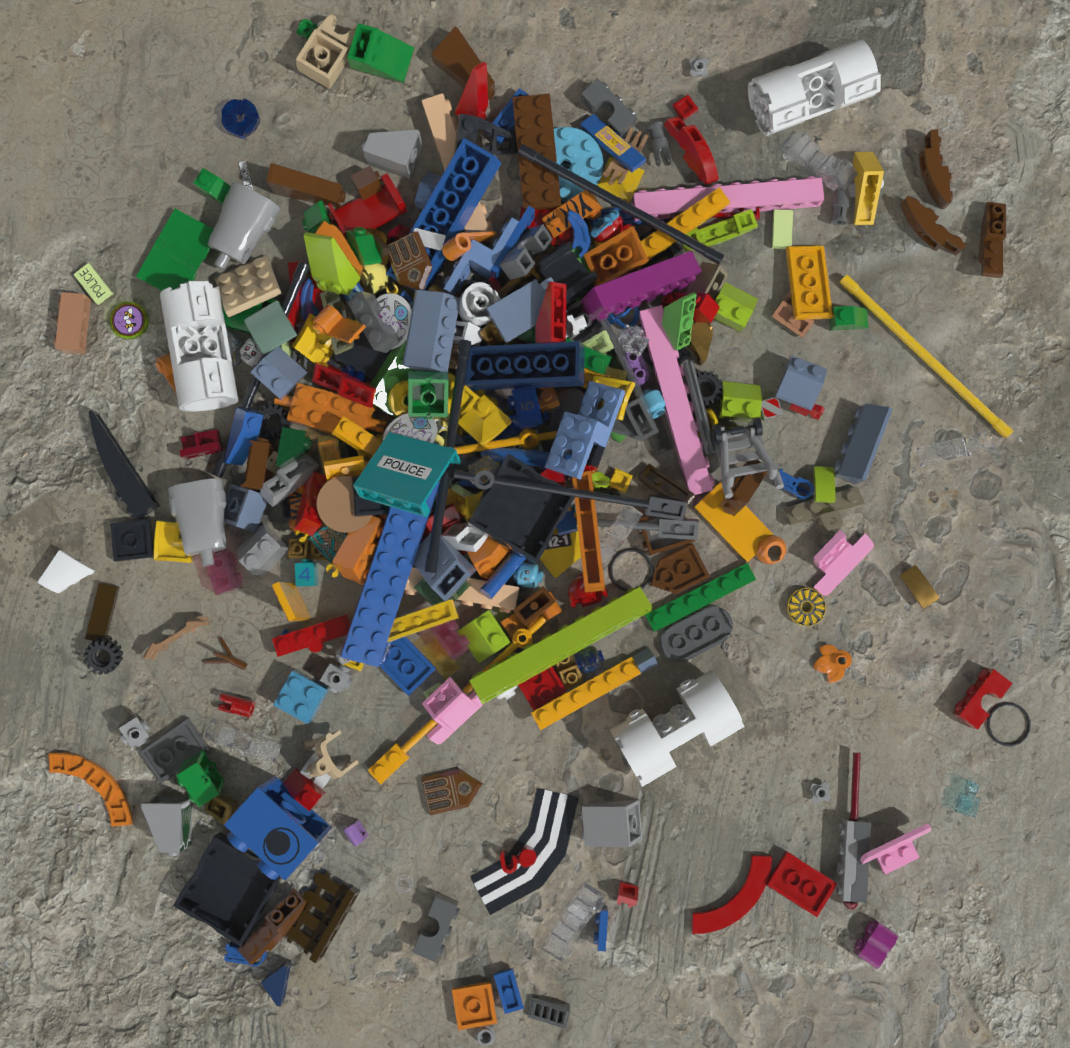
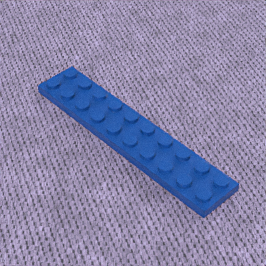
(385, 584)

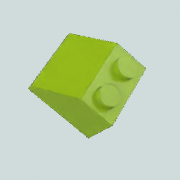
(735, 307)
(740, 402)
(485, 636)

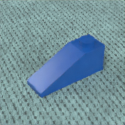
(244, 428)

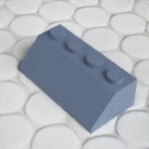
(431, 331)
(862, 443)

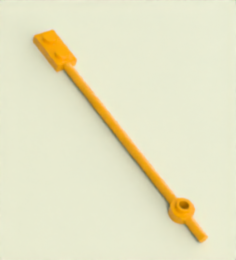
(355, 465)
(397, 755)

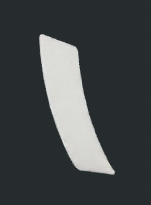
(431, 239)

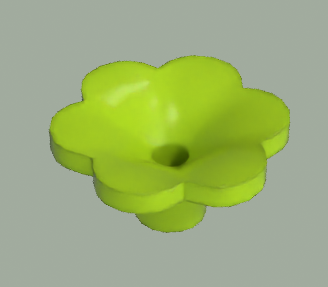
(600, 480)

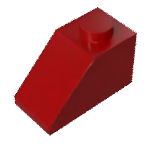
(303, 790)

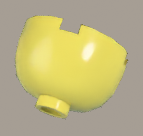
(374, 278)

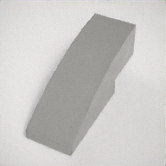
(288, 479)

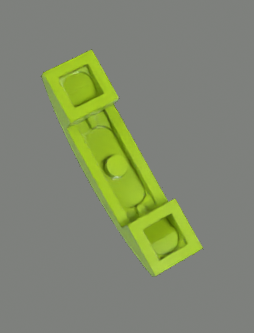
(724, 230)

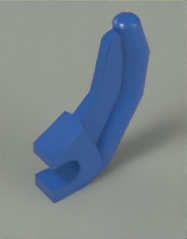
(581, 234)
(306, 302)

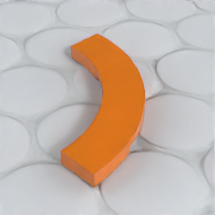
(99, 779)

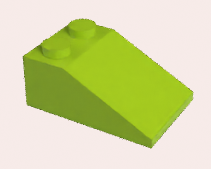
(330, 265)

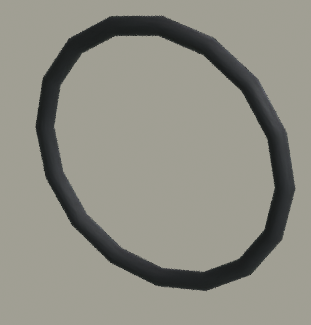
(630, 550)
(1028, 726)

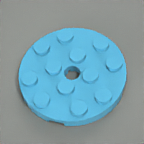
(582, 154)

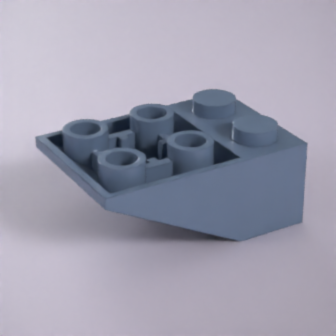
(451, 571)

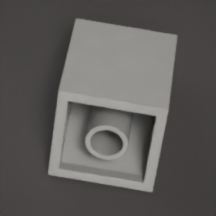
(393, 151)
(261, 550)
(611, 823)

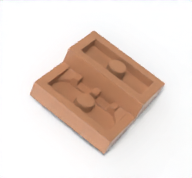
(785, 316)

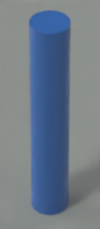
(529, 457)
(502, 575)

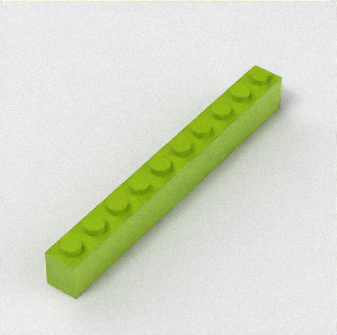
(560, 645)

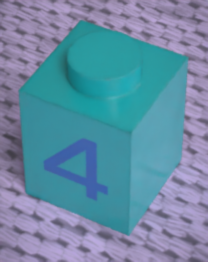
(306, 573)

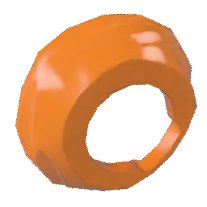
(765, 544)

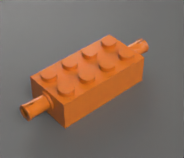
(324, 410)

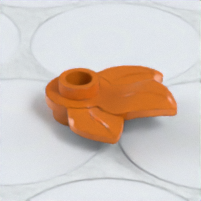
(829, 662)

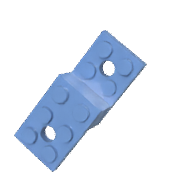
(478, 259)
(585, 429)

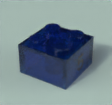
(525, 408)

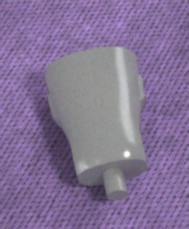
(241, 224)
(200, 516)

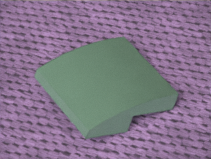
(270, 327)

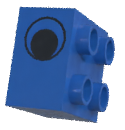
(276, 829)

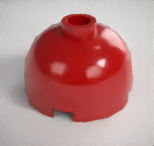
(578, 595)

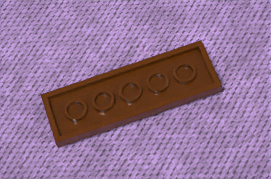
(536, 130)

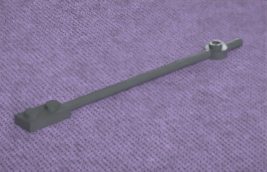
(667, 527)

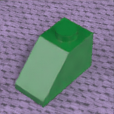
(211, 185)
(315, 217)
(363, 246)
(848, 318)

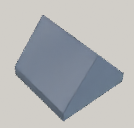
(645, 660)

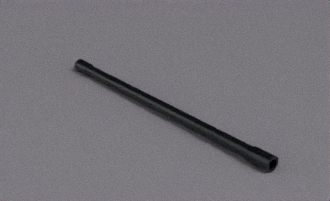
(707, 251)
(298, 279)
(432, 555)

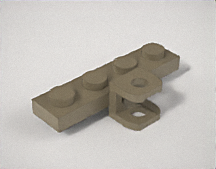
(826, 513)

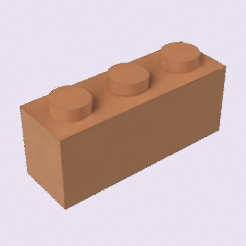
(72, 323)

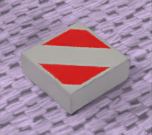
(771, 408)

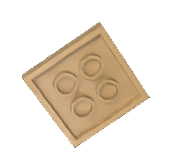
(247, 286)

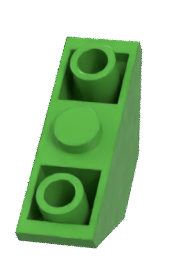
(679, 320)

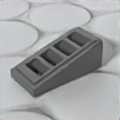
(558, 1006)

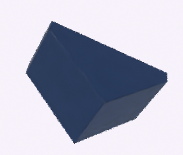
(276, 983)

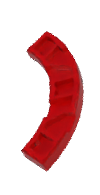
(740, 903)

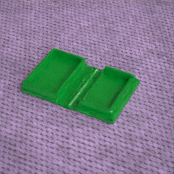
(176, 252)

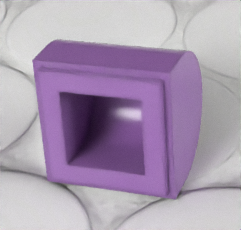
(356, 833)

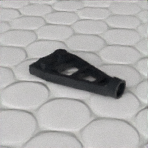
(468, 128)

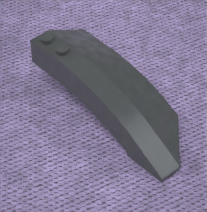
(637, 419)

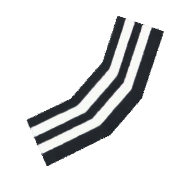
(548, 835)

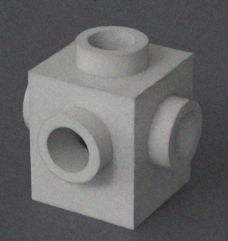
(331, 674)
(130, 725)

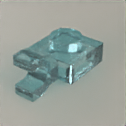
(968, 803)

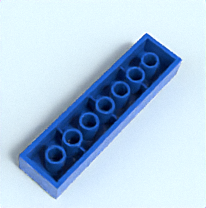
(455, 199)

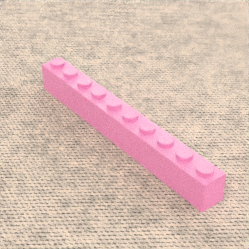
(767, 195)
(678, 408)

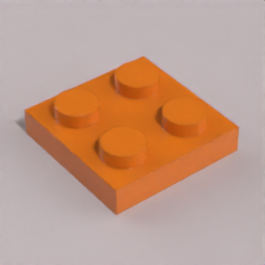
(474, 1005)

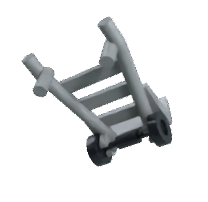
(741, 438)

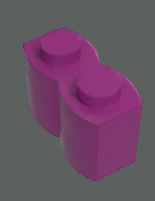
(875, 943)

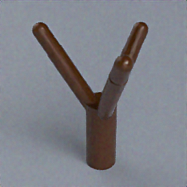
(225, 659)

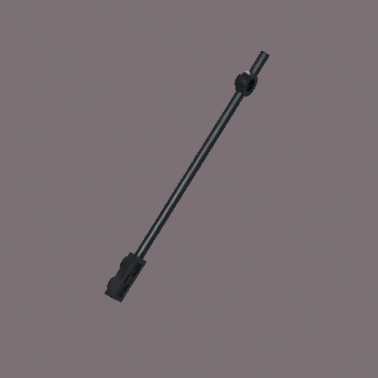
(654, 506)

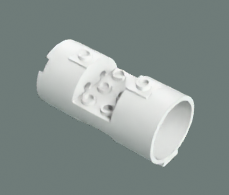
(814, 87)
(198, 347)
(704, 711)

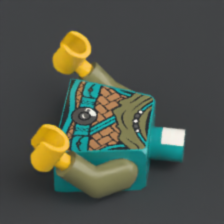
(328, 543)

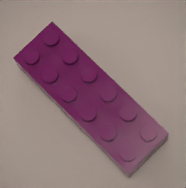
(641, 286)

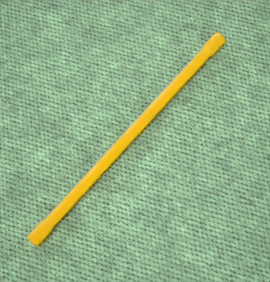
(997, 423)

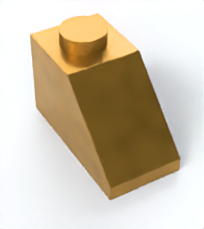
(701, 340)

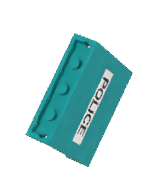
(404, 473)

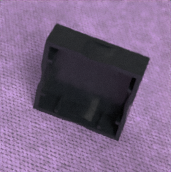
(519, 516)
(227, 890)

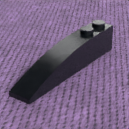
(121, 471)

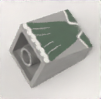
(170, 823)

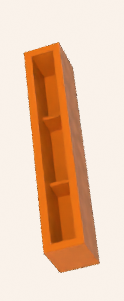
(588, 536)

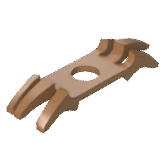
(617, 166)
(191, 626)

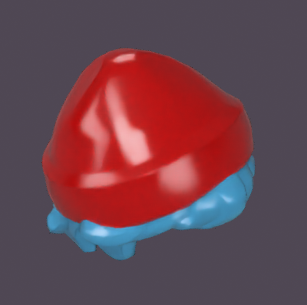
(607, 227)

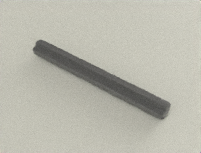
(699, 407)

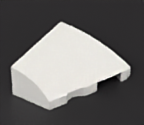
(464, 537)
(63, 572)

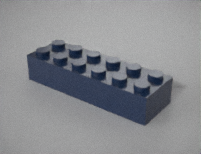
(526, 365)

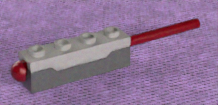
(854, 843)

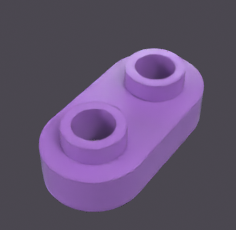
(639, 365)

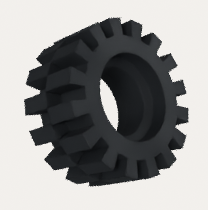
(716, 387)
(273, 410)
(110, 647)

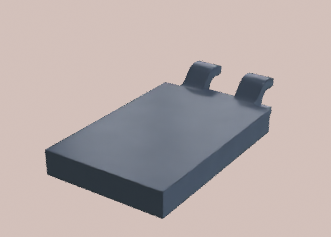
(518, 310)

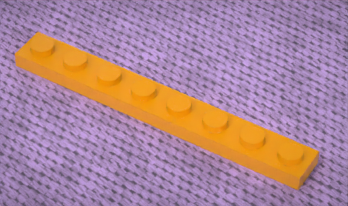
(368, 445)

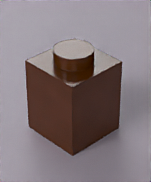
(367, 182)

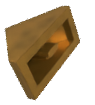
(221, 808)

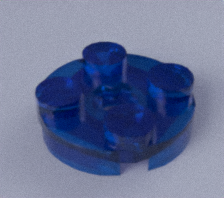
(242, 128)

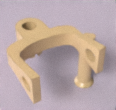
(324, 763)

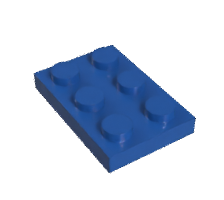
(405, 664)

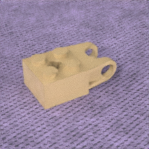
(325, 53)

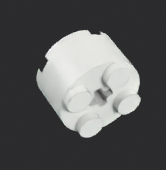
(484, 296)

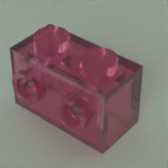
(224, 573)
(451, 639)

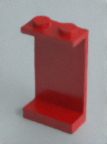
(370, 212)

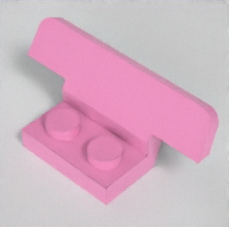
(839, 559)
(450, 709)
(896, 852)

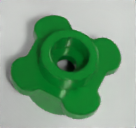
(306, 24)

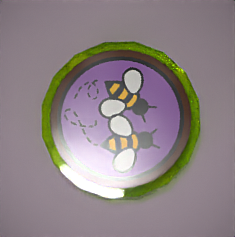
(129, 320)

